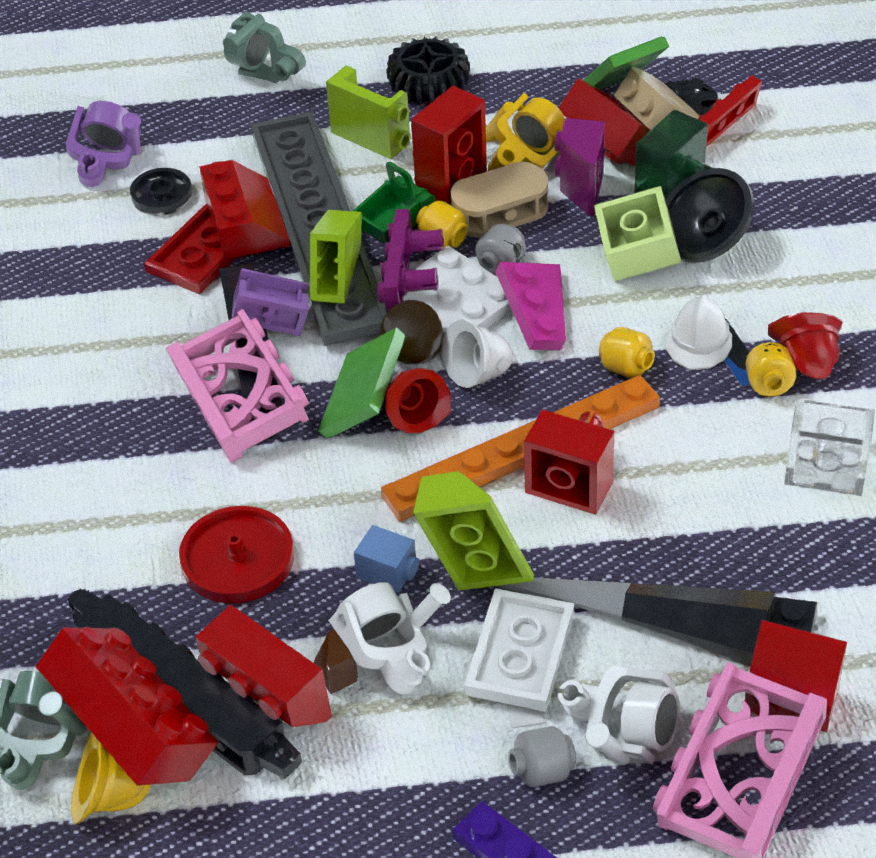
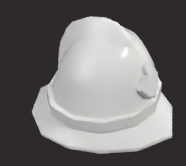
(699, 335)
(474, 354)

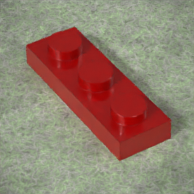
(731, 108)

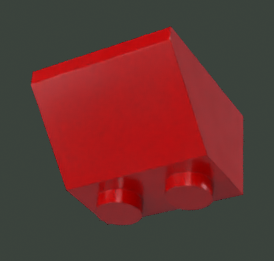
(799, 662)

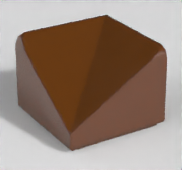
(336, 662)

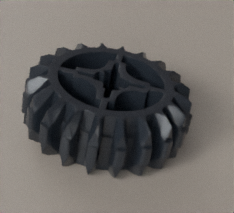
(427, 68)

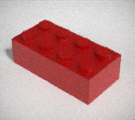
(127, 705)

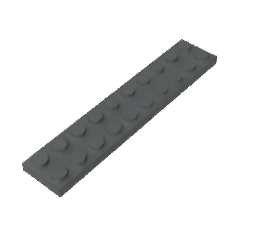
(304, 191)

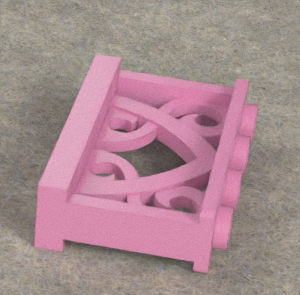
(232, 427)
(755, 821)

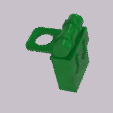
(395, 194)

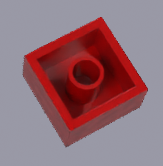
(569, 460)

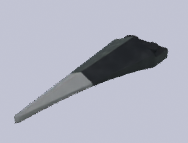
(707, 617)

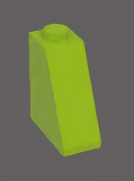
(334, 254)

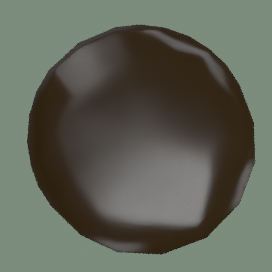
(421, 330)

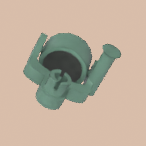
(249, 44)
(37, 701)

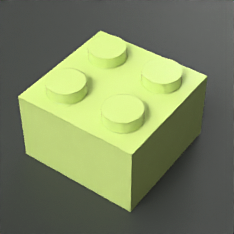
(637, 233)

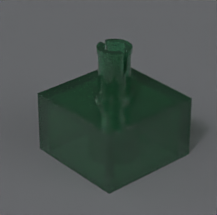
(670, 153)

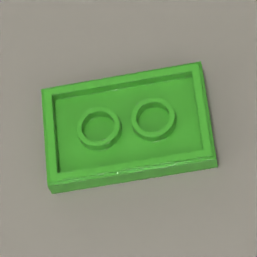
(618, 65)
(362, 383)

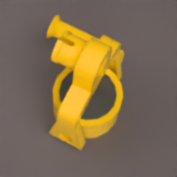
(534, 130)

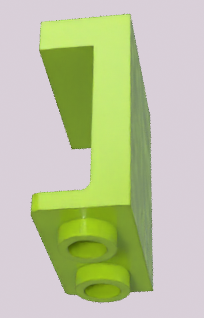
(366, 116)

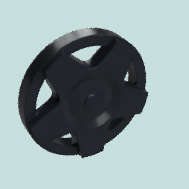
(694, 94)
(162, 193)

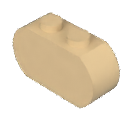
(649, 98)
(502, 196)

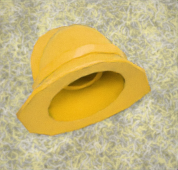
(102, 784)

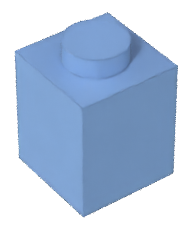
(386, 558)

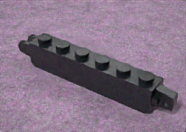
(244, 732)

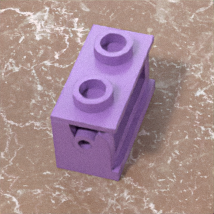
(274, 300)

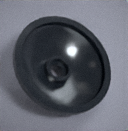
(710, 213)

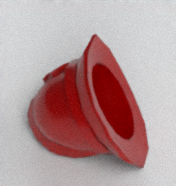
(810, 340)
(417, 400)

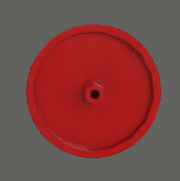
(236, 554)

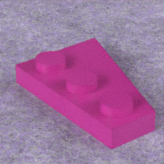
(536, 302)

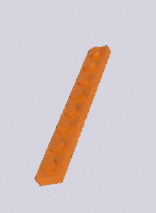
(506, 452)

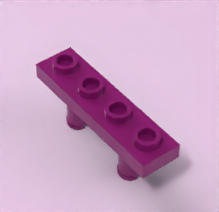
(395, 271)

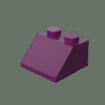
(581, 161)

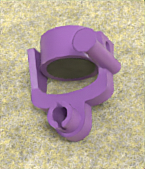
(106, 127)

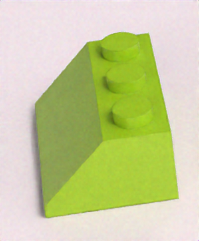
(468, 533)

